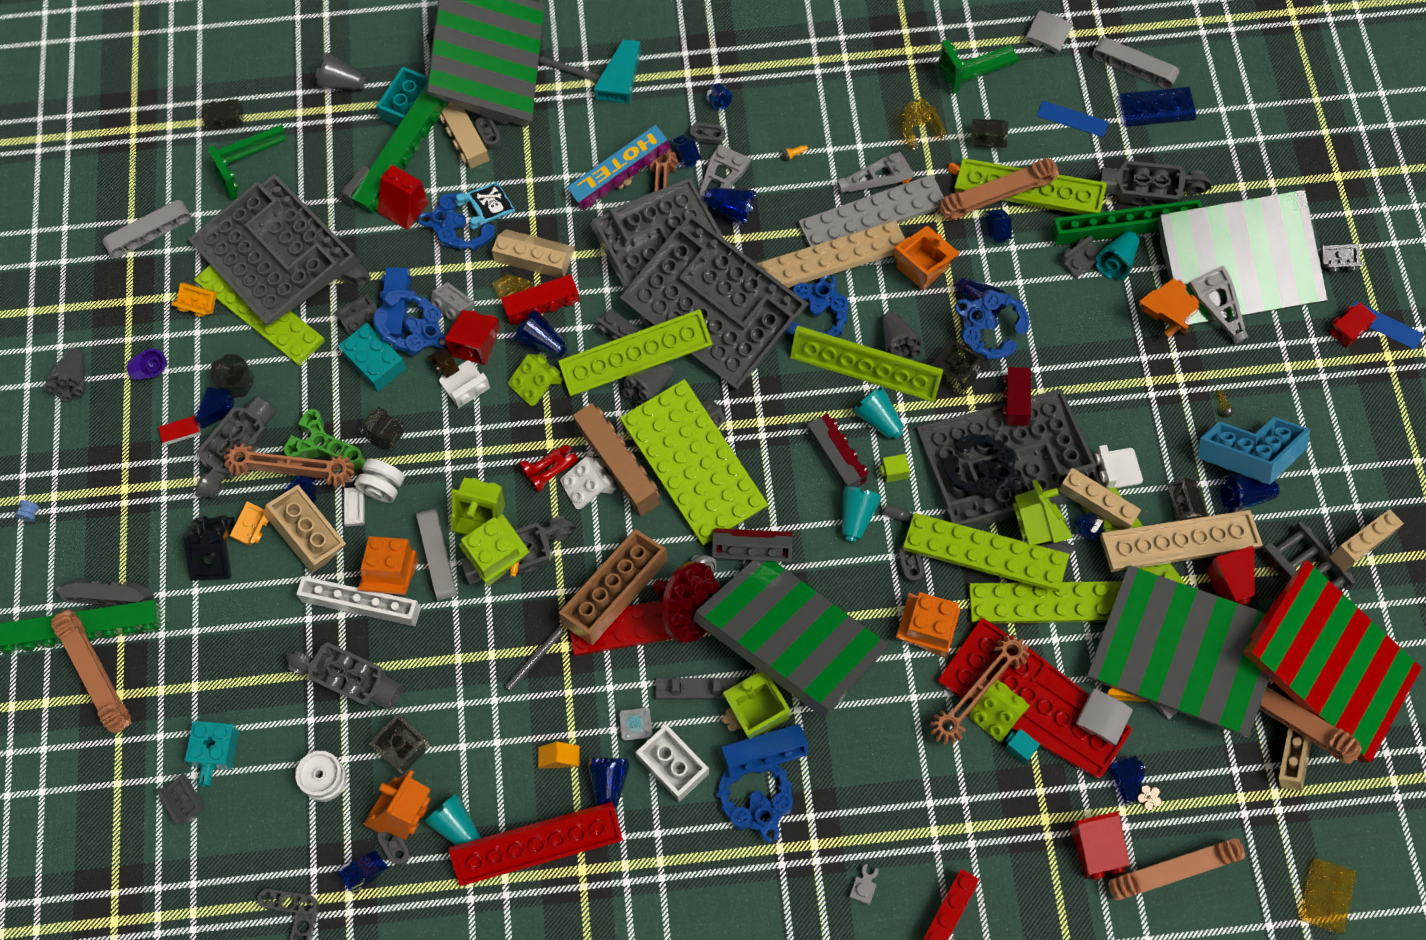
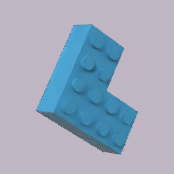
(1255, 455)

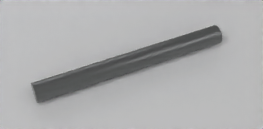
(570, 69)
(534, 659)

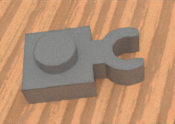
(864, 888)

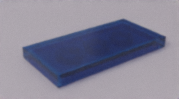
(1157, 106)

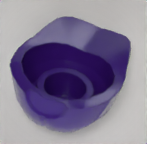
(147, 364)

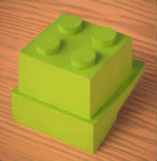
(475, 505)
(1039, 518)
(493, 549)
(757, 704)

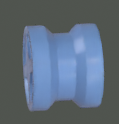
(27, 511)

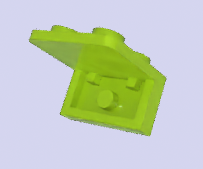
(534, 378)
(998, 710)

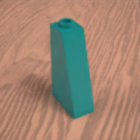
(620, 74)

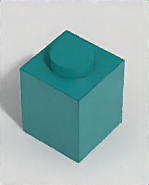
(1021, 746)

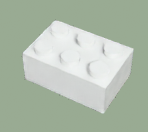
(672, 763)

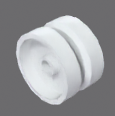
(379, 480)
(312, 768)

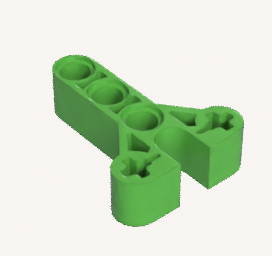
(314, 425)

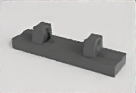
(693, 688)

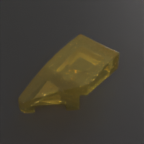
(509, 284)

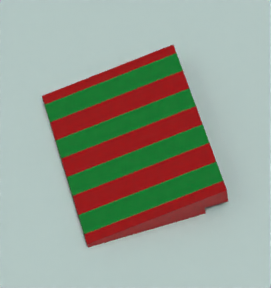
(1333, 659)

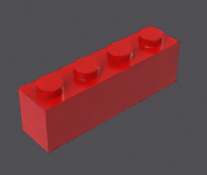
(543, 298)
(952, 906)

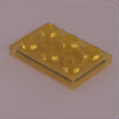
(1328, 896)

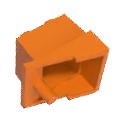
(924, 257)
(1171, 305)
(387, 566)
(929, 623)
(399, 806)

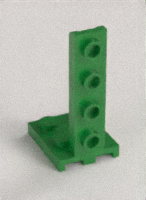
(958, 71)
(239, 150)

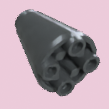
(338, 74)
(900, 337)
(68, 376)
(647, 383)

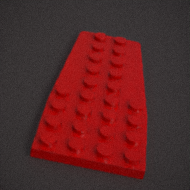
(1051, 695)

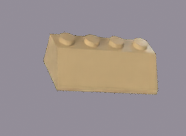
(532, 253)
(304, 528)

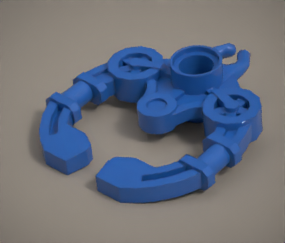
(451, 221)
(818, 303)
(986, 320)
(417, 327)
(759, 805)

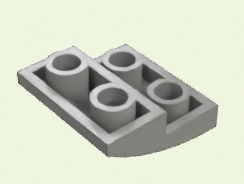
(1048, 31)
(1104, 716)

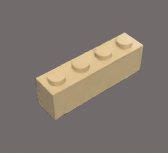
(465, 136)
(1099, 500)
(1366, 540)
(1294, 761)

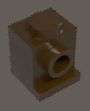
(443, 362)

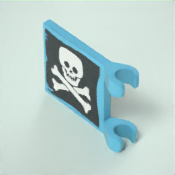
(489, 203)

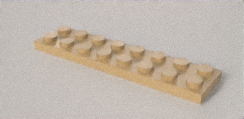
(835, 255)
(1180, 540)

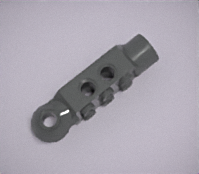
(1152, 183)
(238, 426)
(536, 540)
(348, 675)

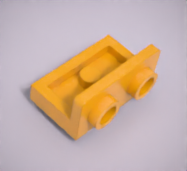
(195, 299)
(249, 525)

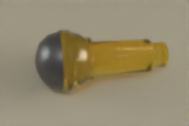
(1226, 409)

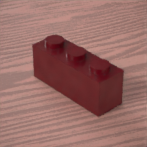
(1017, 396)

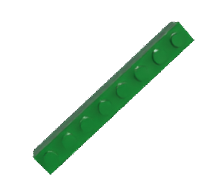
(400, 147)
(1115, 223)
(98, 623)

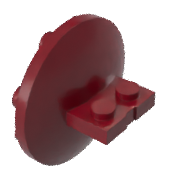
(681, 598)

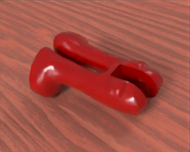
(555, 457)

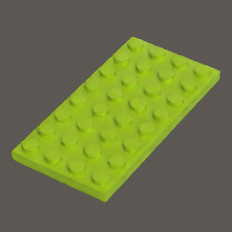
(693, 462)

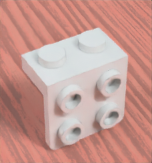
(465, 384)
(1118, 467)
(587, 481)

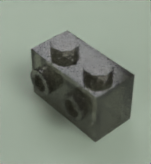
(223, 114)
(989, 133)
(1186, 499)

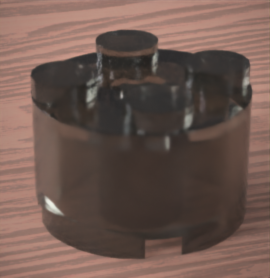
(232, 375)
(382, 429)

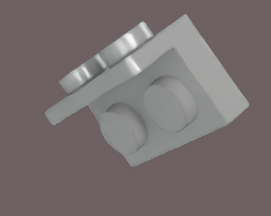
(450, 301)

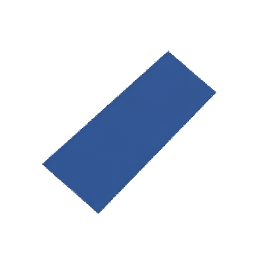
(1073, 118)
(1395, 329)

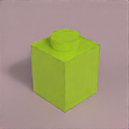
(895, 468)

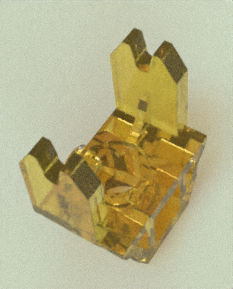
(917, 113)

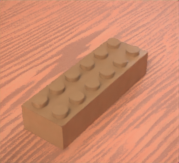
(617, 459)
(613, 586)

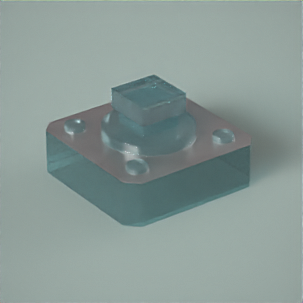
(636, 725)

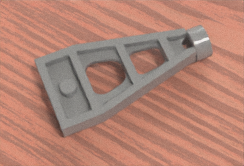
(728, 159)
(896, 165)
(1211, 282)

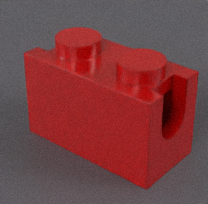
(1352, 324)

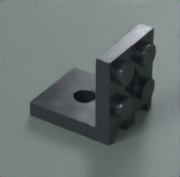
(208, 539)

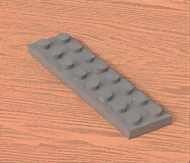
(897, 204)

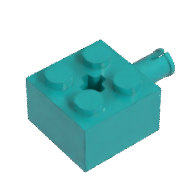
(207, 756)

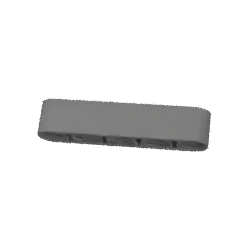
(1135, 63)
(146, 229)
(436, 554)

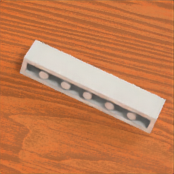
(358, 602)

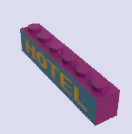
(619, 167)

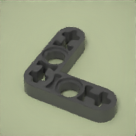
(301, 914)

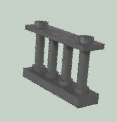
(1287, 569)

